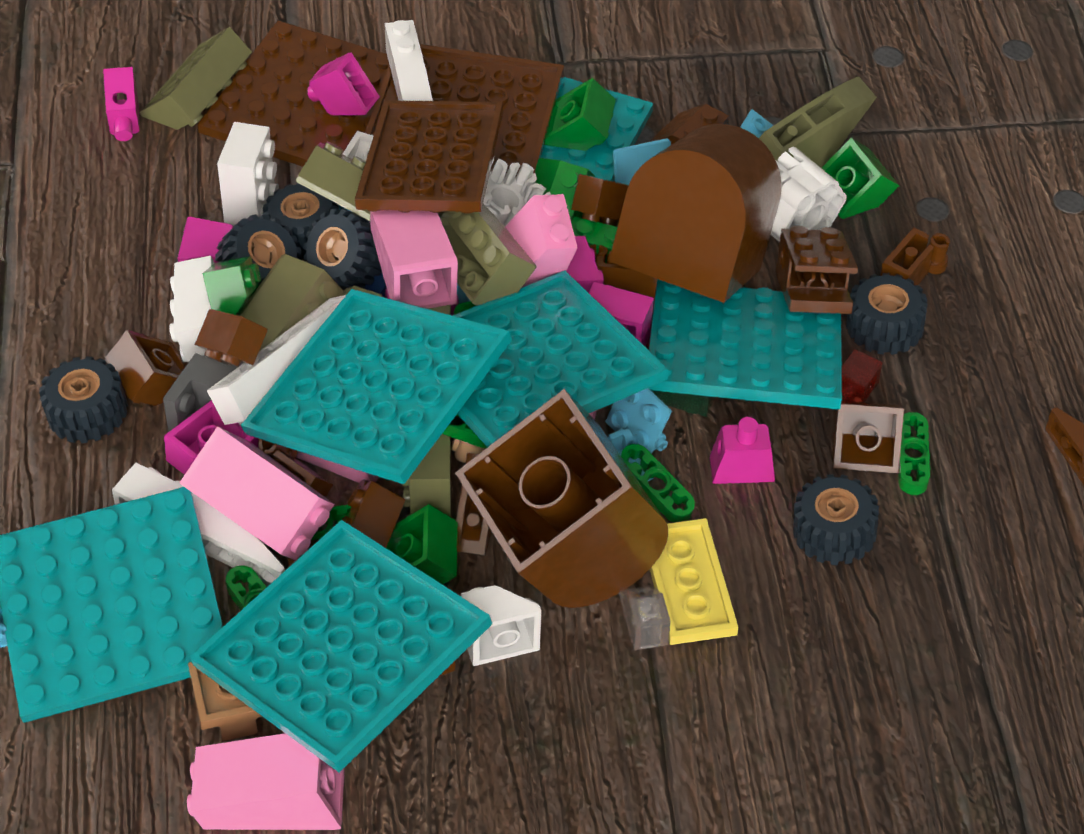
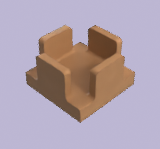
(220, 708)

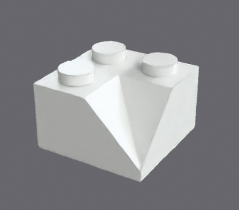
(513, 628)

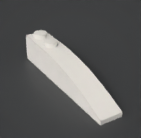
(406, 62)
(247, 385)
(221, 536)

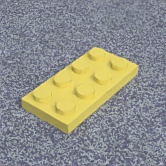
(693, 585)

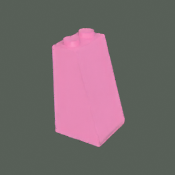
(545, 235)
(415, 257)
(257, 493)
(264, 786)

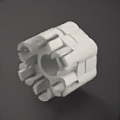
(508, 193)
(807, 194)

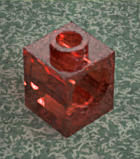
(860, 376)

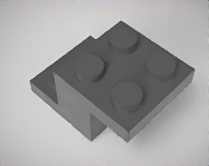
(191, 387)

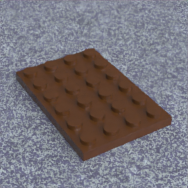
(430, 156)

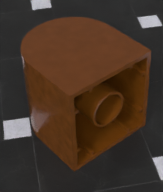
(701, 212)
(566, 506)

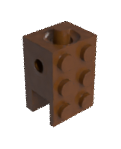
(815, 270)

